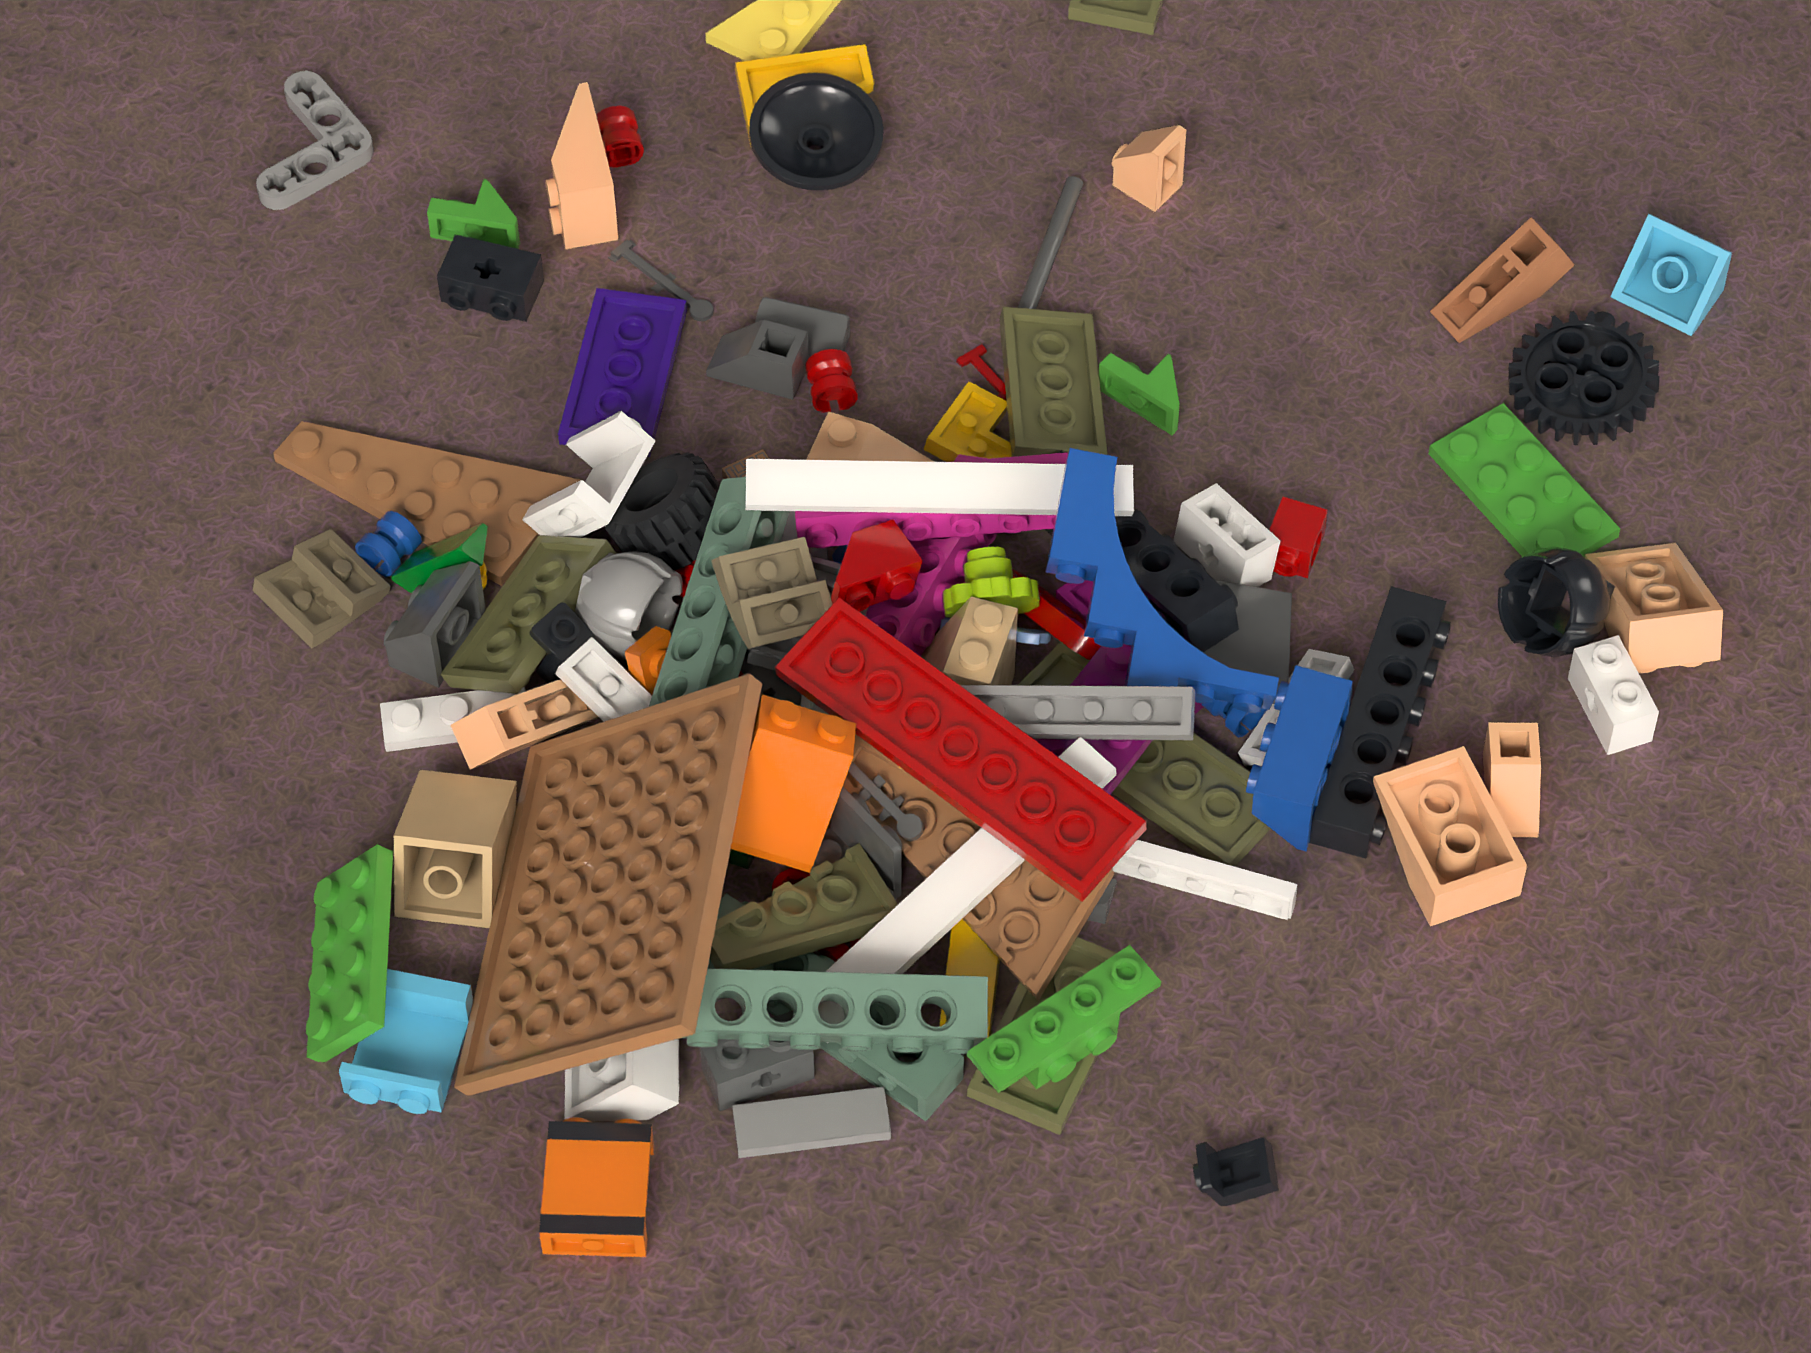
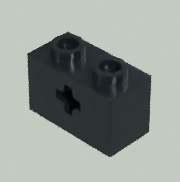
(490, 278)

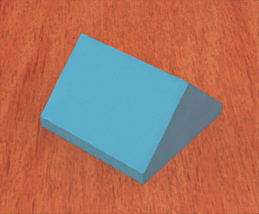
(1672, 275)

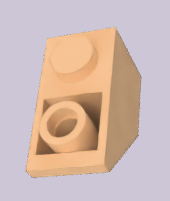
(1514, 775)

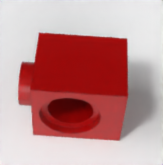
(1300, 534)

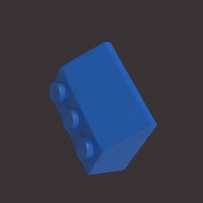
(1299, 752)

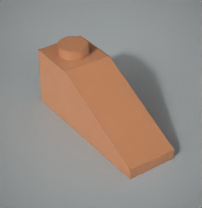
(1503, 282)

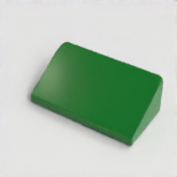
(451, 551)

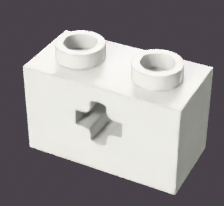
(1226, 538)
(1613, 695)

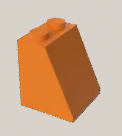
(791, 782)

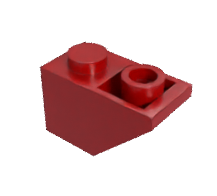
(877, 567)

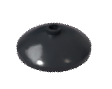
(820, 113)

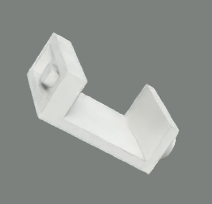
(616, 454)

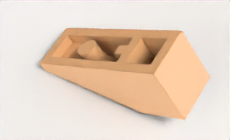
(519, 722)

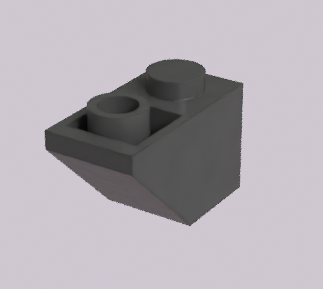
(762, 358)

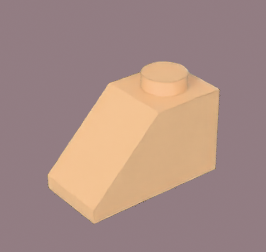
(1151, 166)

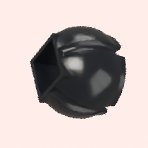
(1534, 596)

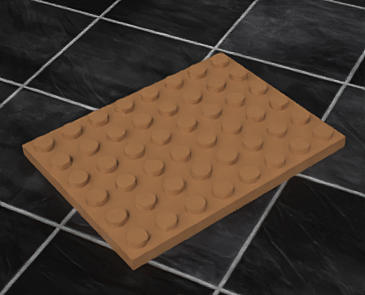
(610, 888)

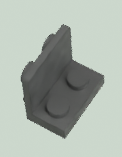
(854, 825)

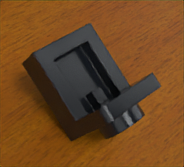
(560, 636)
(1236, 1172)

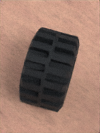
(666, 509)

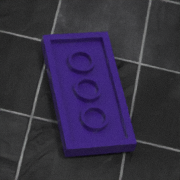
(624, 361)

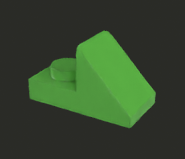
(485, 221)
(1148, 395)

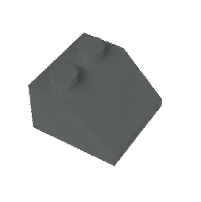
(436, 622)

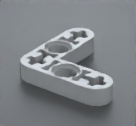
(329, 139)

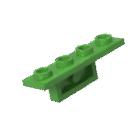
(1066, 1026)

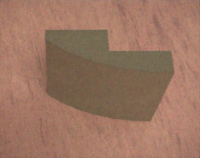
(321, 588)
(772, 591)

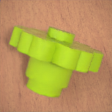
(991, 578)

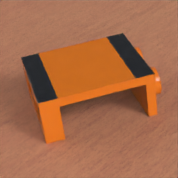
(596, 1188)

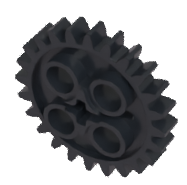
(1583, 378)

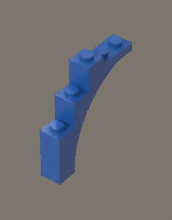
(1089, 548)

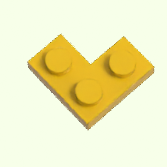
(969, 427)

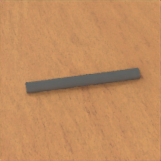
(1051, 243)

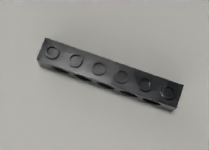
(1176, 585)
(1405, 620)

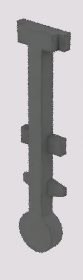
(700, 310)
(909, 825)

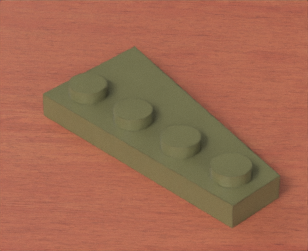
(820, 911)

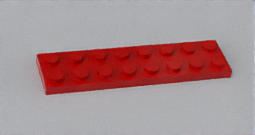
(961, 749)

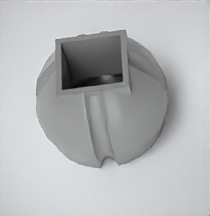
(627, 598)

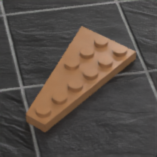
(427, 486)
(1022, 920)

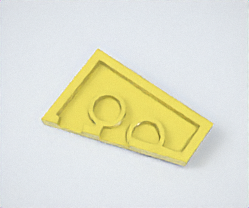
(771, 28)

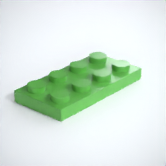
(1522, 486)
(350, 954)

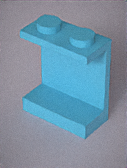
(416, 1048)

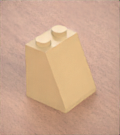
(977, 644)
(452, 848)

